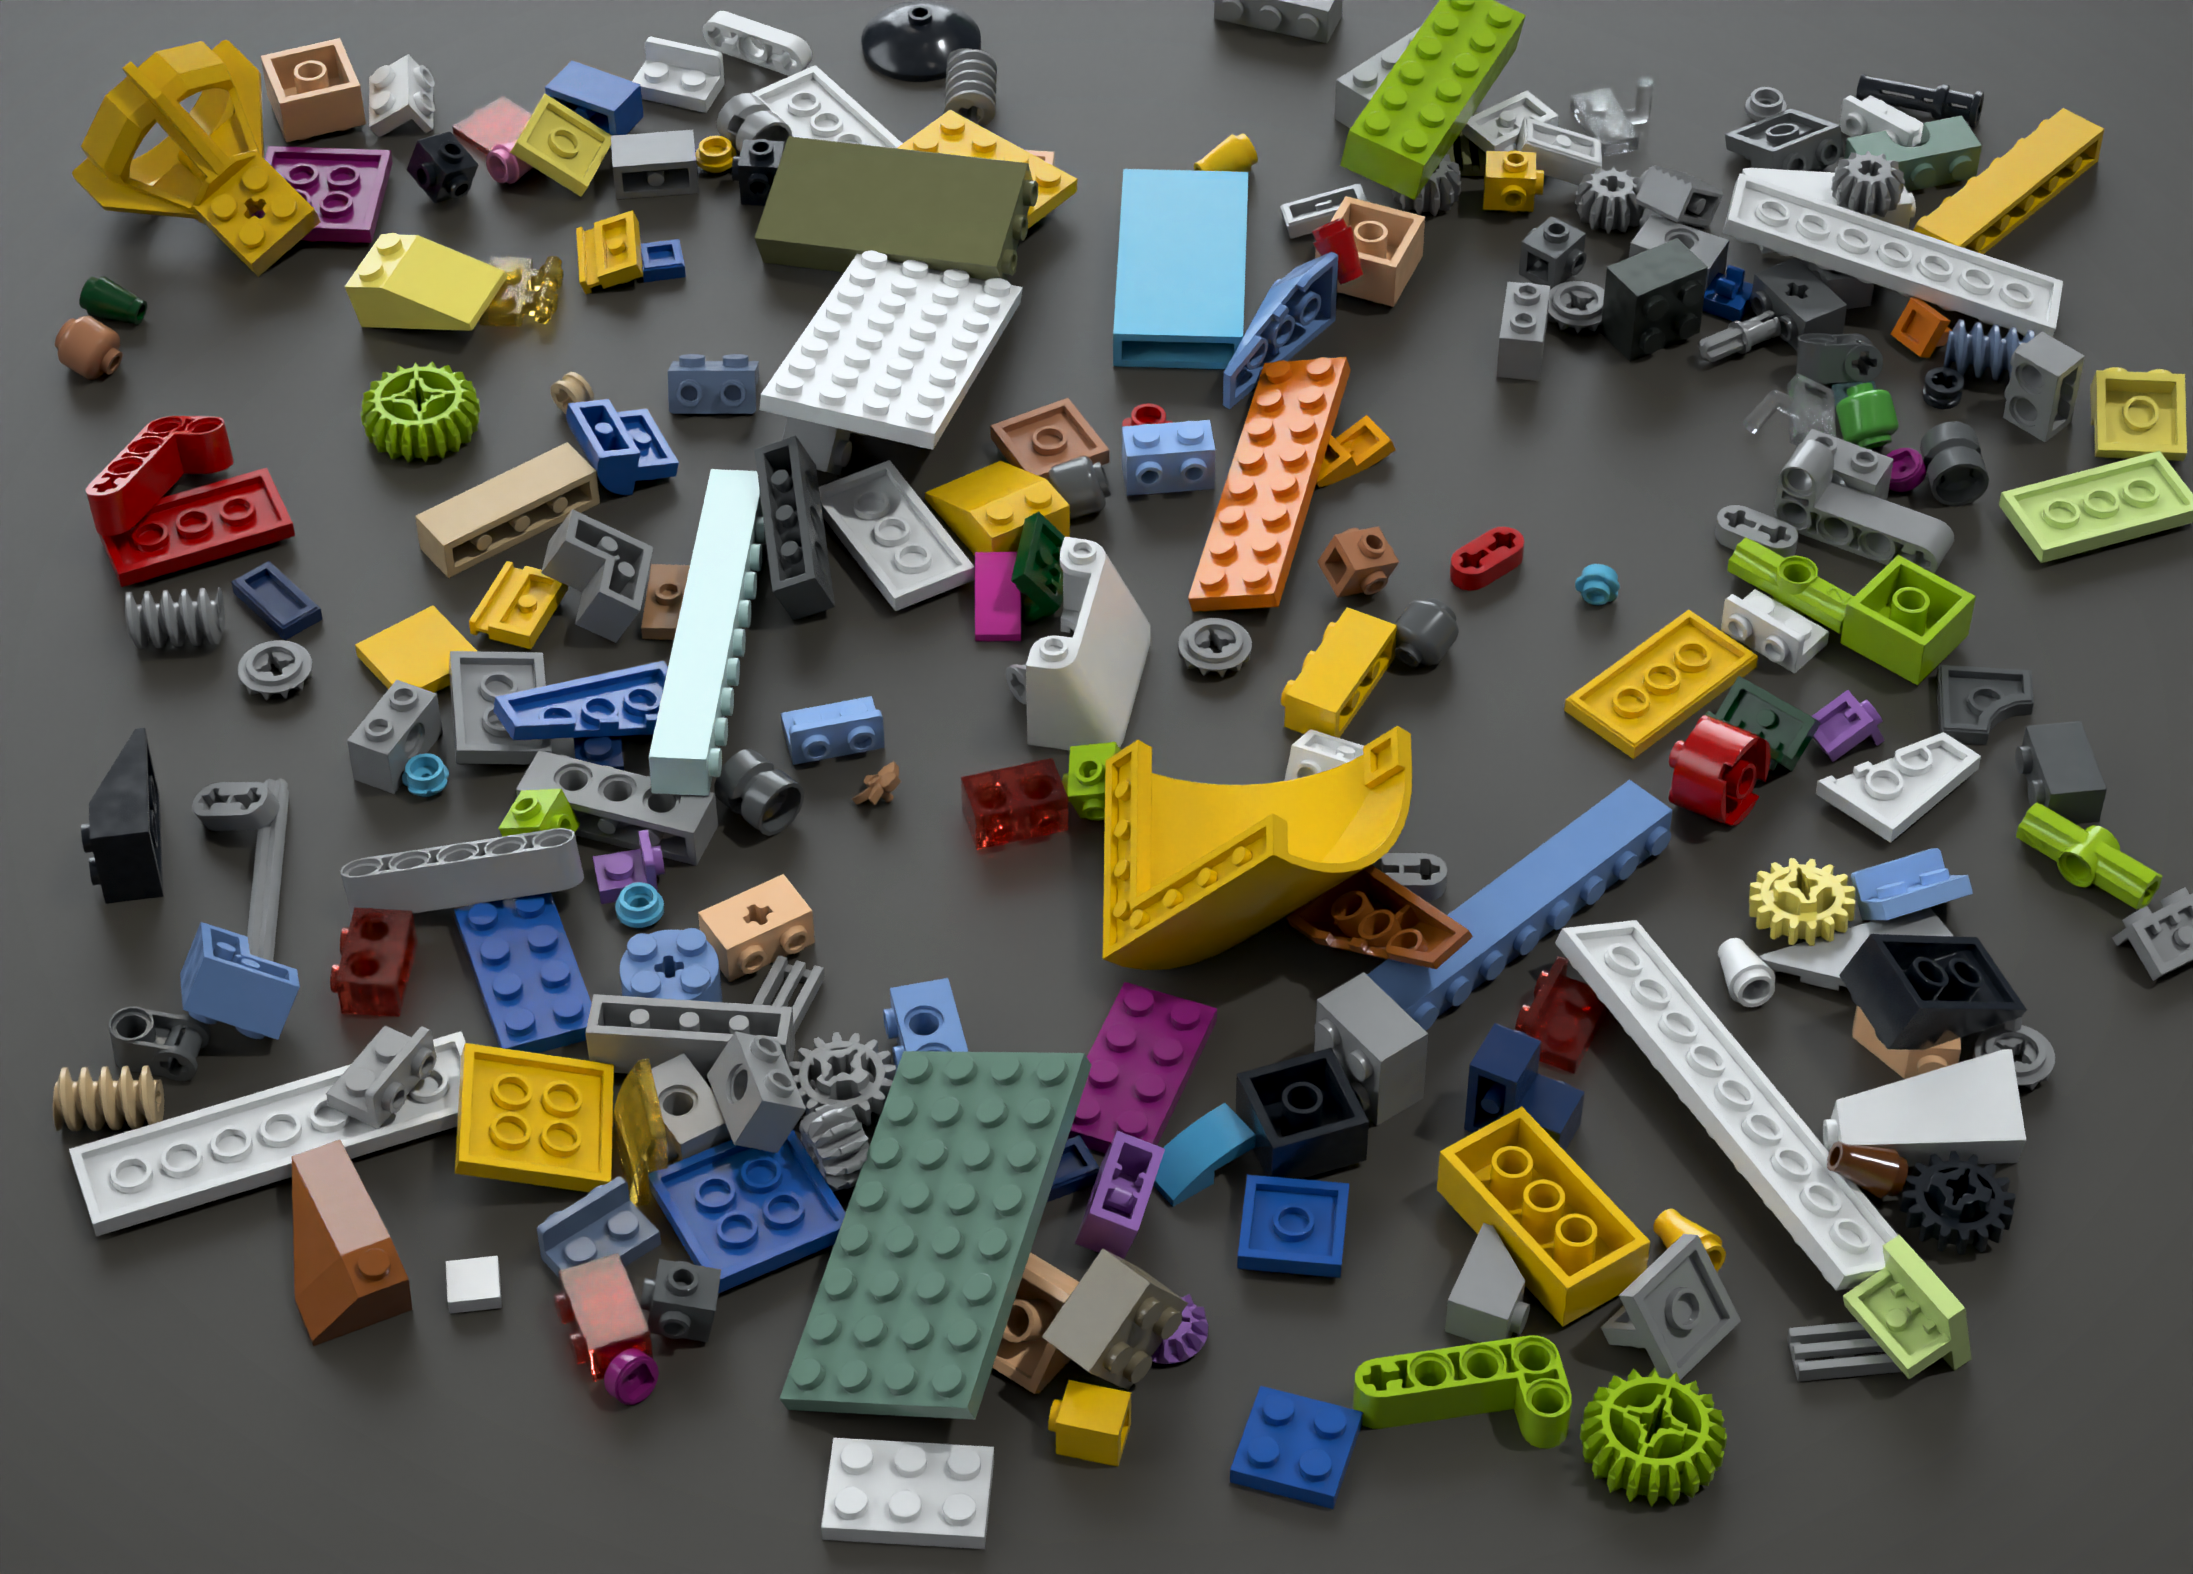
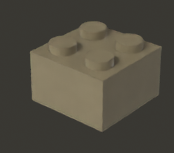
(1115, 1320)

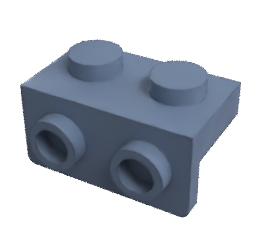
(713, 386)

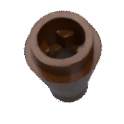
(1872, 1168)

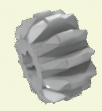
(1868, 184)
(1438, 192)
(1609, 200)
(835, 1144)

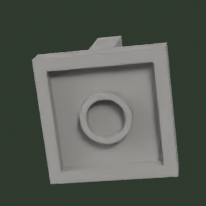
(1674, 1309)

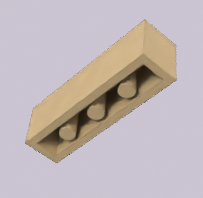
(507, 509)

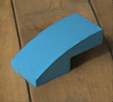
(1199, 1151)

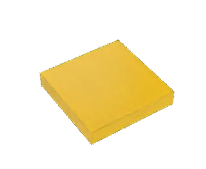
(414, 651)

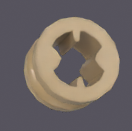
(570, 390)

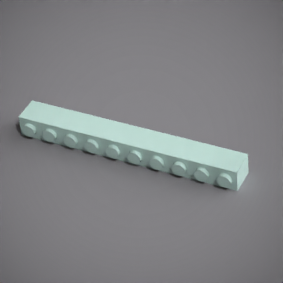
(709, 637)

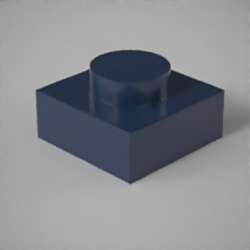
(600, 750)

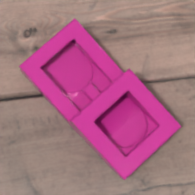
(996, 598)

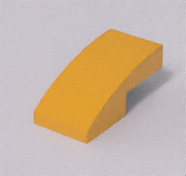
(1354, 451)

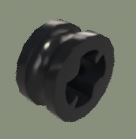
(1943, 388)

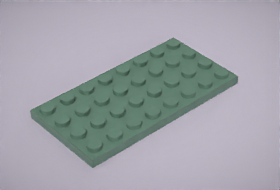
(937, 1234)

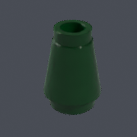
(111, 301)

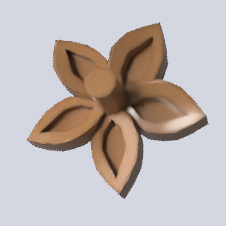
(880, 785)

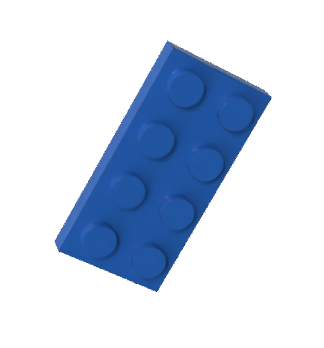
(525, 972)

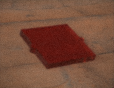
(493, 125)

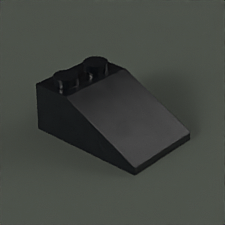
(126, 827)
(1928, 989)

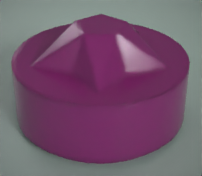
(1907, 469)
(631, 1376)

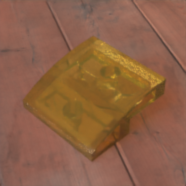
(639, 1131)

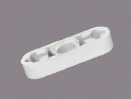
(781, 51)

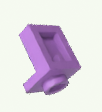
(1846, 724)
(627, 867)

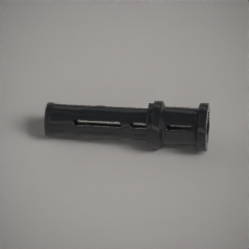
(1939, 108)

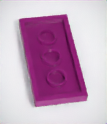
(1140, 1065)

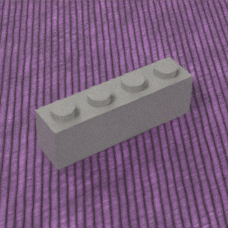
(660, 1029)

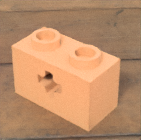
(758, 927)

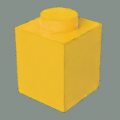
(1091, 1422)

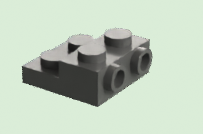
(1788, 142)

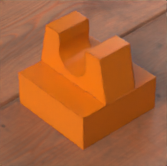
(1921, 328)

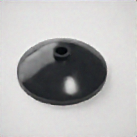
(916, 39)

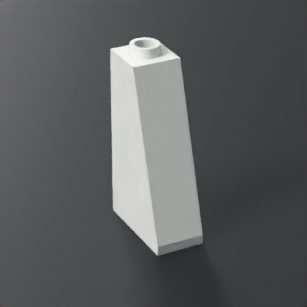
(1949, 1109)

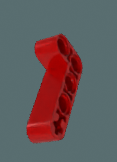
(153, 465)

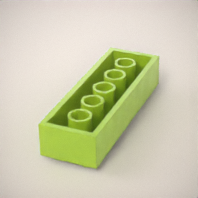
(1432, 93)

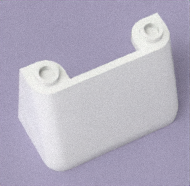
(1088, 683)

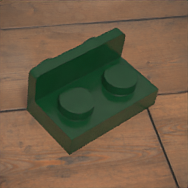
(1038, 568)

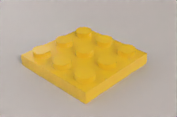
(534, 1118)

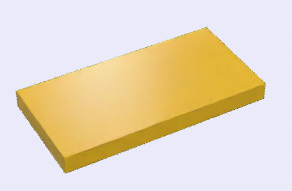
(1660, 683)

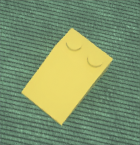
(421, 285)

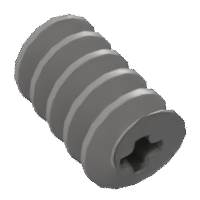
(971, 85)
(175, 619)

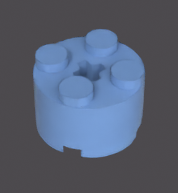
(671, 966)

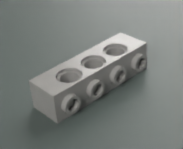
(620, 803)

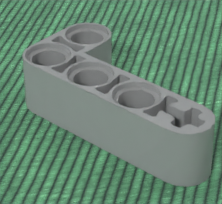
(1854, 518)

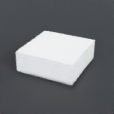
(473, 1284)

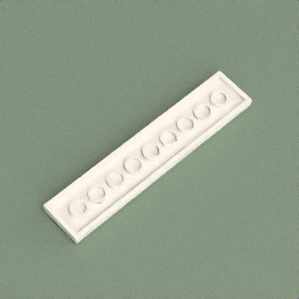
(1731, 1099)

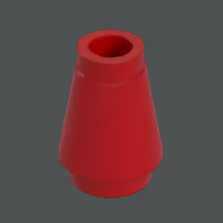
(1339, 239)

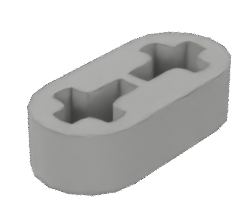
(1756, 527)
(235, 806)
(1408, 868)

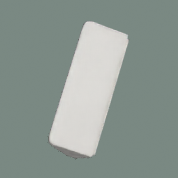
(1560, 151)

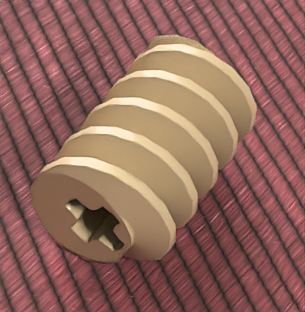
(107, 1100)

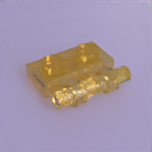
(513, 297)

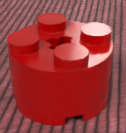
(1718, 770)

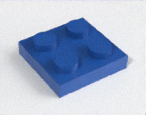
(1293, 1226)
(1296, 1447)

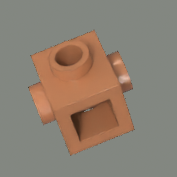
(1358, 561)

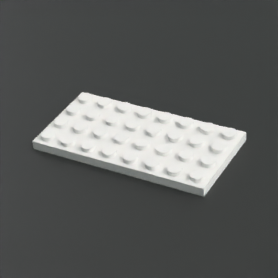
(892, 350)

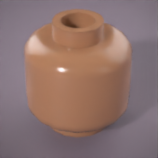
(88, 347)

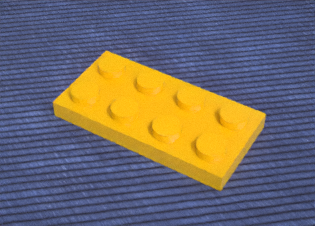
(962, 137)

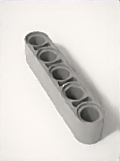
(465, 872)

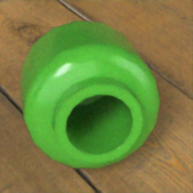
(1867, 416)

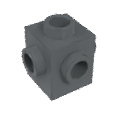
(1552, 253)
(681, 1300)

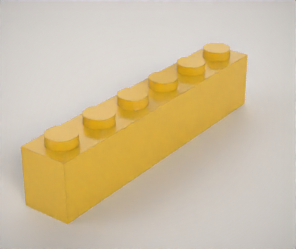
(2016, 184)

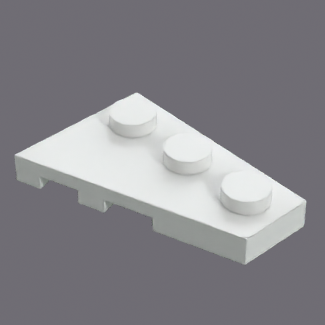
(1903, 788)

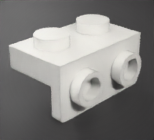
(400, 94)

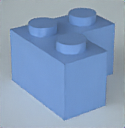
(235, 987)

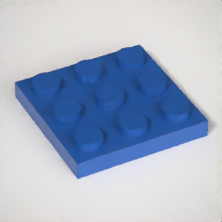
(748, 1208)

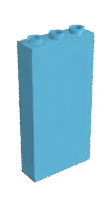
(1180, 268)

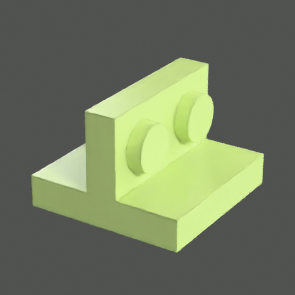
(1911, 1312)

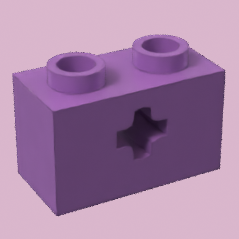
(1120, 1195)

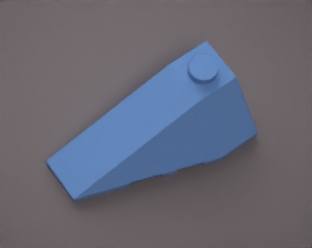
(1287, 320)

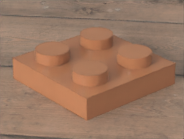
(1048, 438)

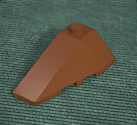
(1381, 920)
(342, 1251)

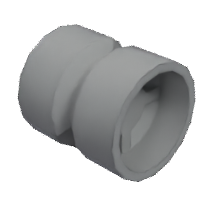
(750, 119)

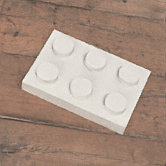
(908, 1493)

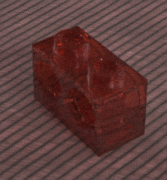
(1014, 803)
(375, 962)

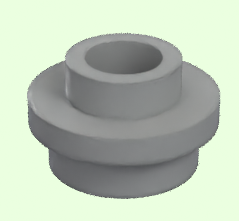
(1764, 103)

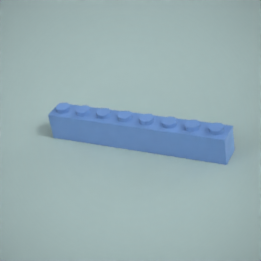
(1534, 899)

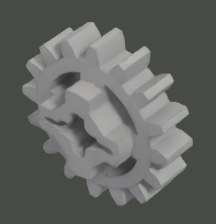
(843, 1075)

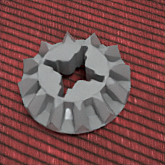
(1579, 294)
(1227, 636)
(286, 656)
(2037, 1056)

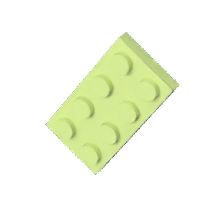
(2099, 506)

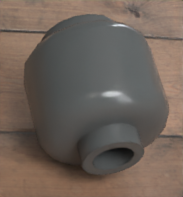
(1081, 485)
(1425, 632)

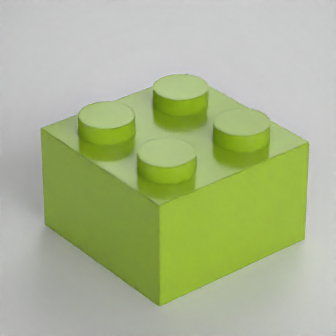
(1907, 619)

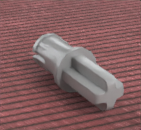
(1739, 337)

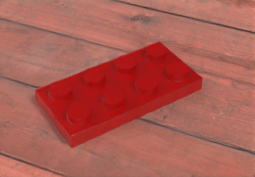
(200, 527)

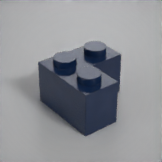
(1507, 1077)

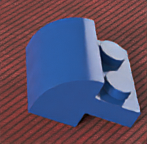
(620, 444)

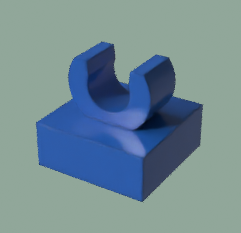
(1728, 294)

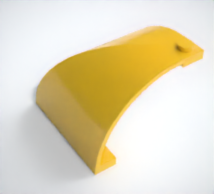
(1218, 863)

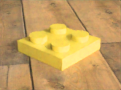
(562, 145)

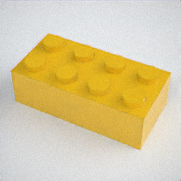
(1547, 1212)

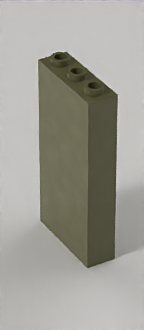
(898, 202)

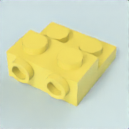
(2138, 413)

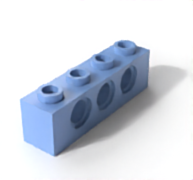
(924, 1019)

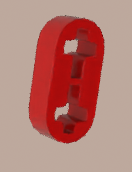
(1491, 561)

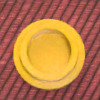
(715, 154)

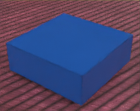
(662, 260)

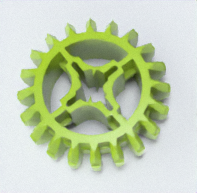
(420, 412)
(1676, 1458)

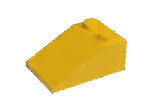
(992, 504)

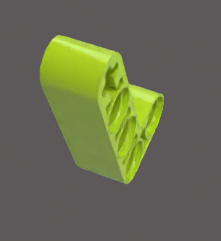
(1468, 1383)

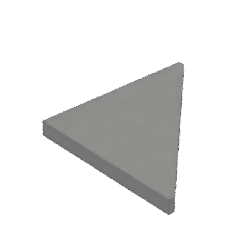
(1825, 961)

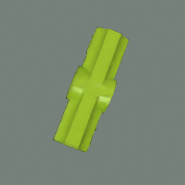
(1790, 582)
(2088, 856)

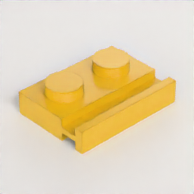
(609, 252)
(517, 606)

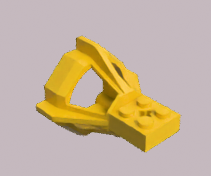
(207, 164)

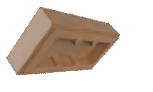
(664, 601)

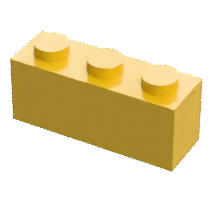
(1339, 674)

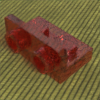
(1562, 1017)

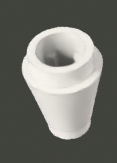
(1746, 975)

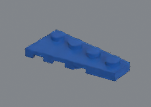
(587, 707)

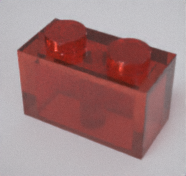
(602, 1313)

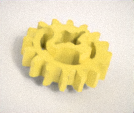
(1802, 901)

